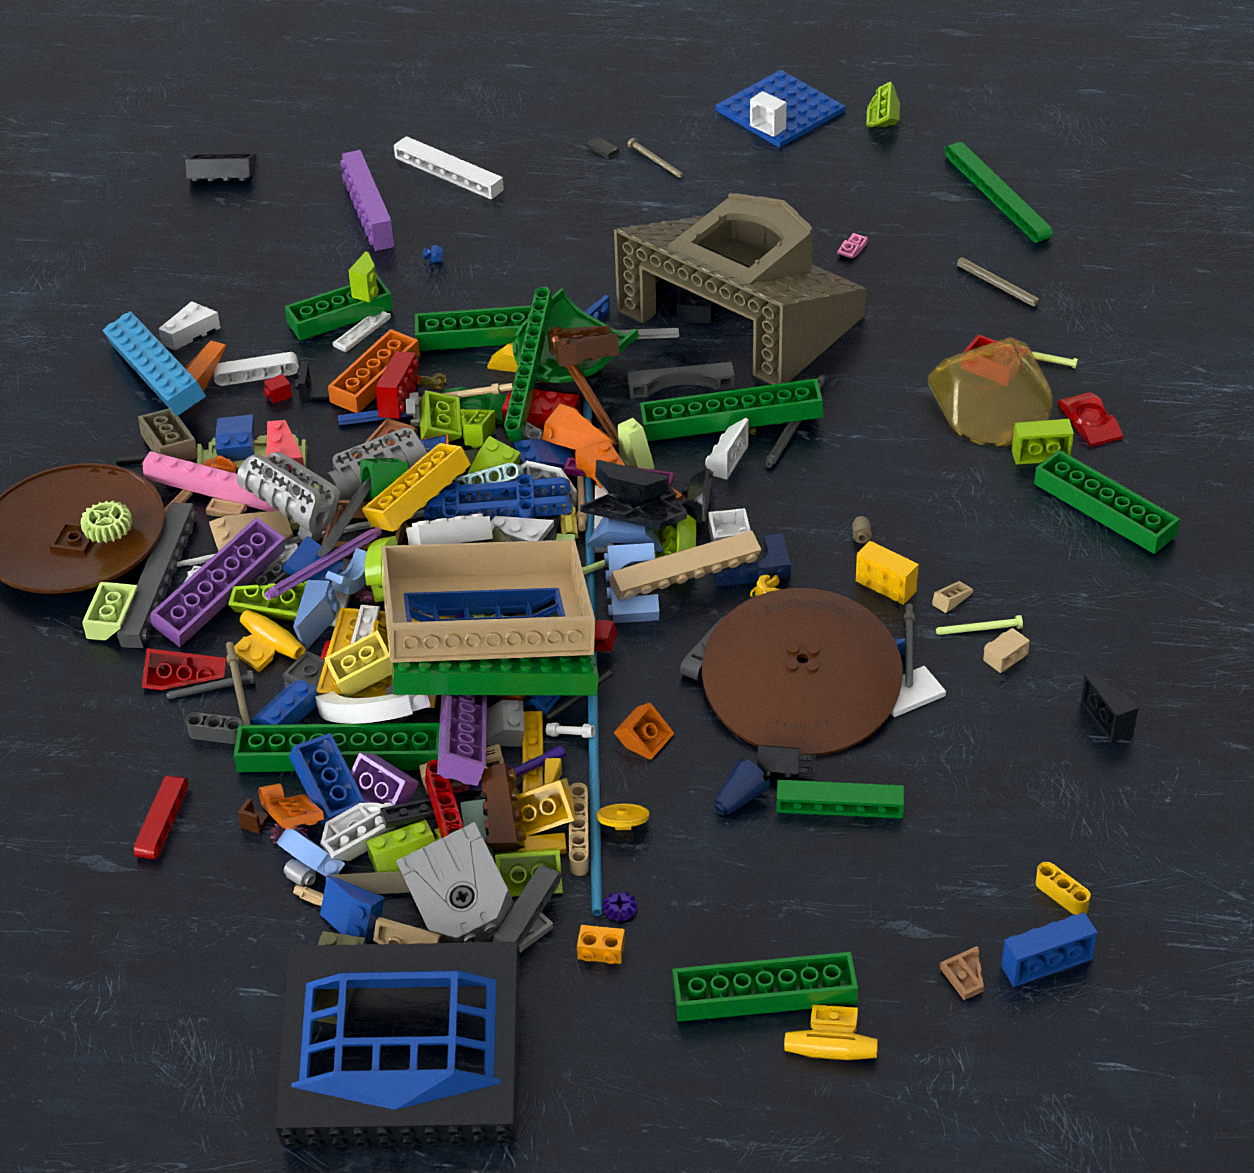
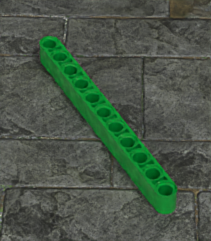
(998, 192)
(528, 365)

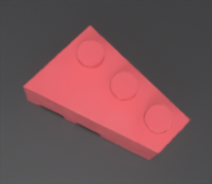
(281, 440)

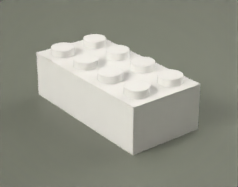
(451, 531)

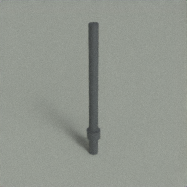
(909, 621)

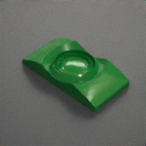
(482, 402)

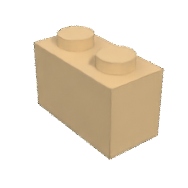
(1006, 650)

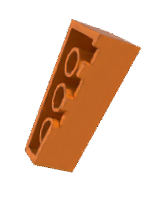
(587, 458)

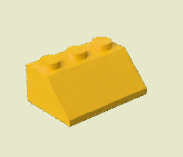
(546, 807)

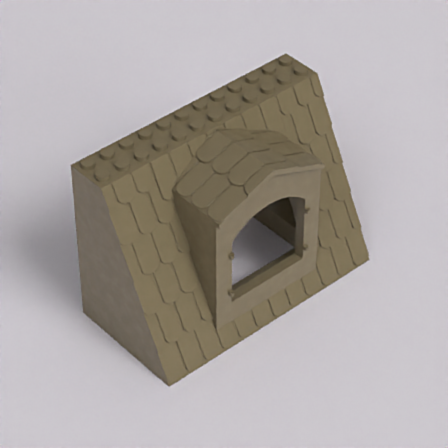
(791, 301)

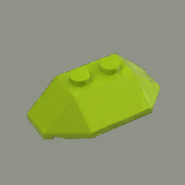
(884, 107)

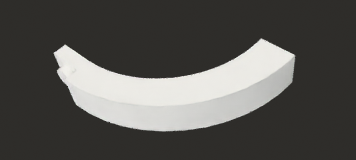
(367, 710)

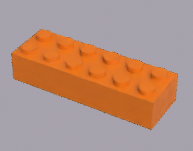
(357, 384)

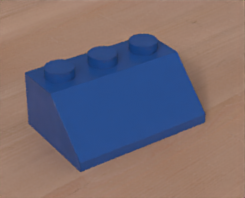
(288, 706)

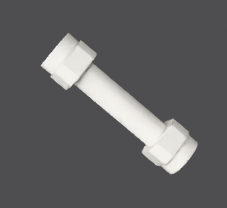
(586, 730)

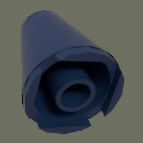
(740, 787)

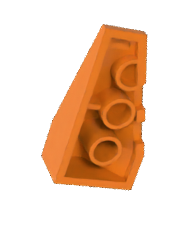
(205, 363)
(571, 429)

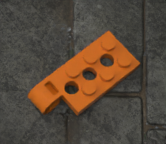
(291, 810)

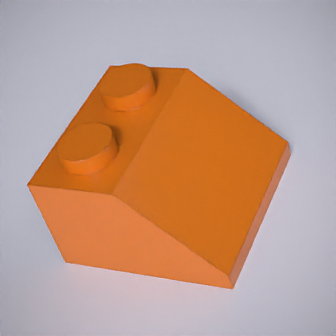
(644, 731)

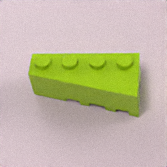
(253, 598)

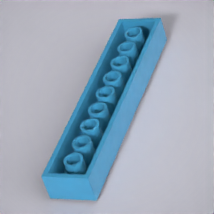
(154, 363)

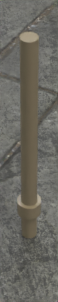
(233, 661)

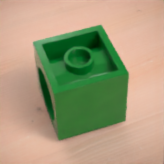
(382, 473)

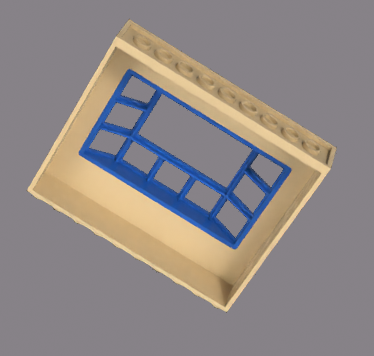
(486, 581)

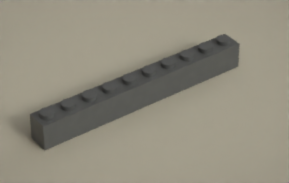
(157, 575)

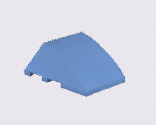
(623, 532)

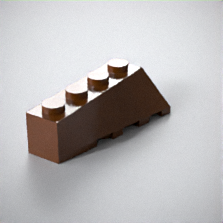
(502, 809)

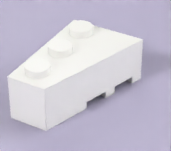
(188, 324)

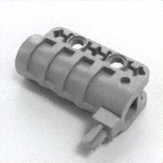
(347, 475)
(290, 491)

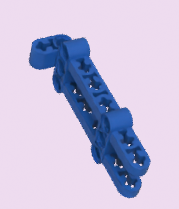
(523, 499)

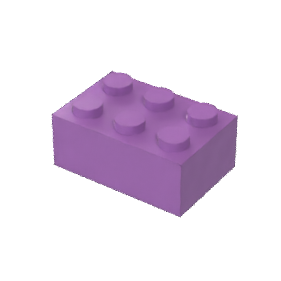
(381, 781)

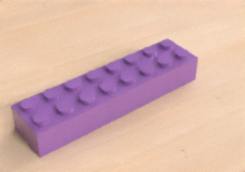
(367, 200)
(213, 583)
(462, 738)

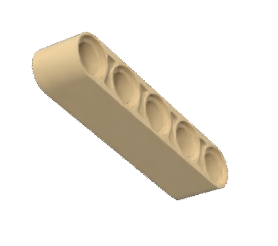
(579, 831)

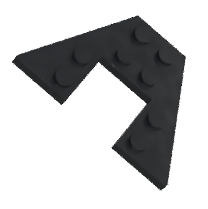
(654, 514)

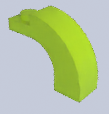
(373, 565)

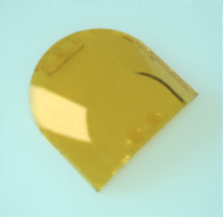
(991, 391)

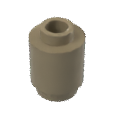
(861, 530)

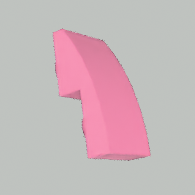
(853, 246)

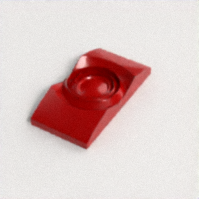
(1091, 419)

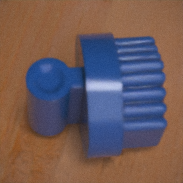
(434, 254)

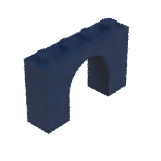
(775, 563)

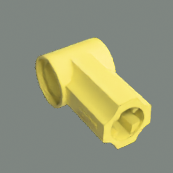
(569, 523)

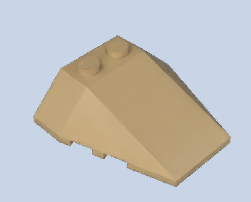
(229, 526)

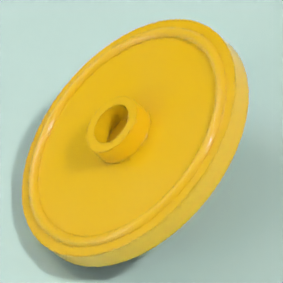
(623, 816)

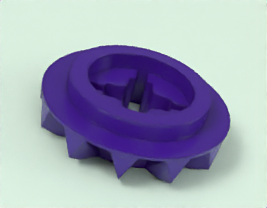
(628, 908)

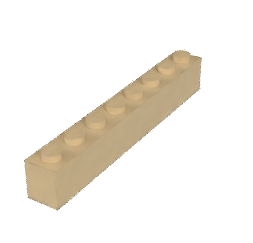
(684, 565)

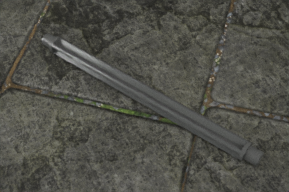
(786, 435)

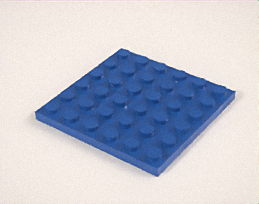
(804, 106)

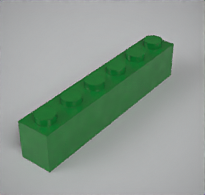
(840, 799)

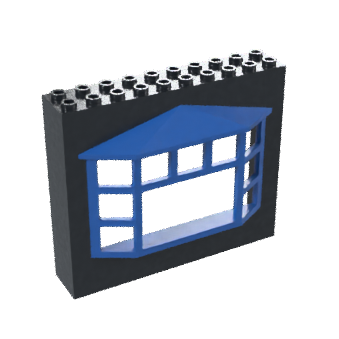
(410, 1103)

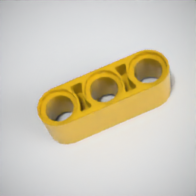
(1062, 888)

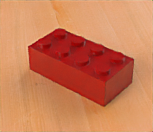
(396, 383)
(543, 405)

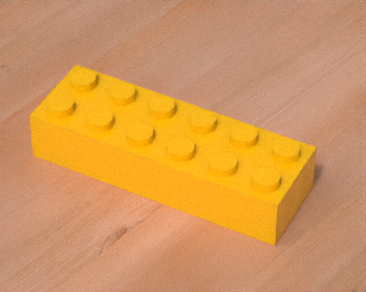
(416, 487)

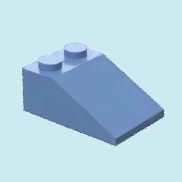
(315, 611)

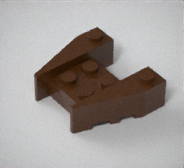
(582, 344)

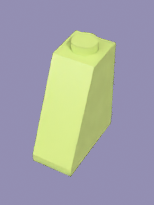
(634, 445)

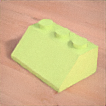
(108, 609)

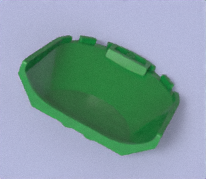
(568, 315)

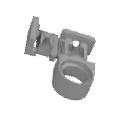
(412, 407)

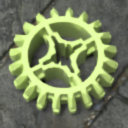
(106, 521)

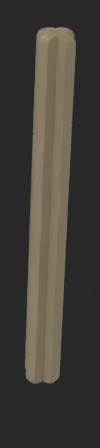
(998, 282)

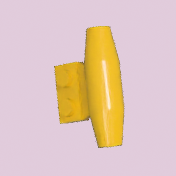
(266, 638)
(832, 1036)

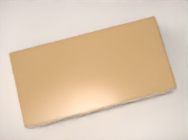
(222, 508)

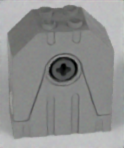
(458, 887)

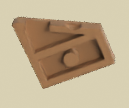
(964, 973)

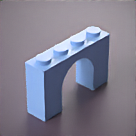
(638, 607)

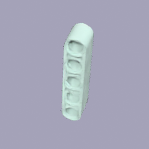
(487, 474)

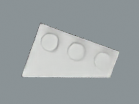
(523, 528)

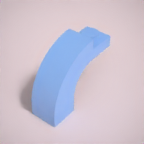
(353, 577)
(309, 852)

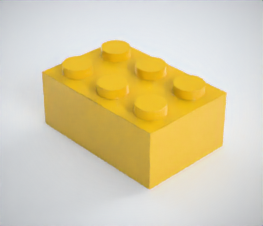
(886, 572)

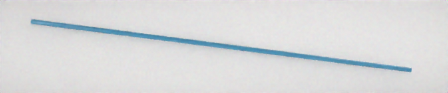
(594, 777)

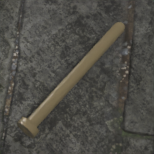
(633, 143)

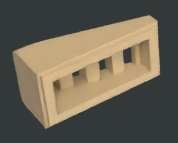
(950, 597)

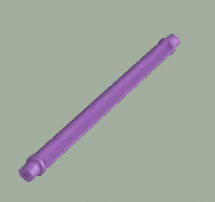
(322, 563)

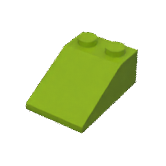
(494, 454)

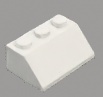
(728, 450)

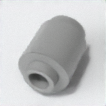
(299, 873)

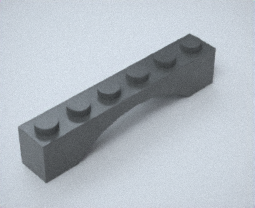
(715, 376)

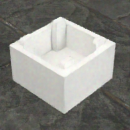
(768, 113)
(727, 523)

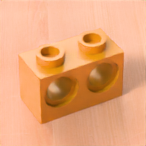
(601, 944)

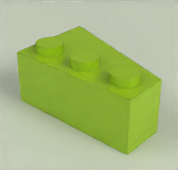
(477, 426)

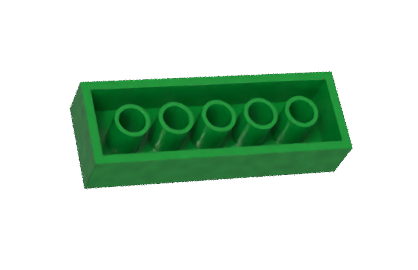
(334, 310)

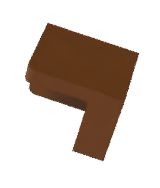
(252, 819)

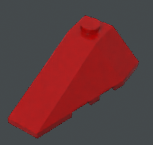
(173, 669)

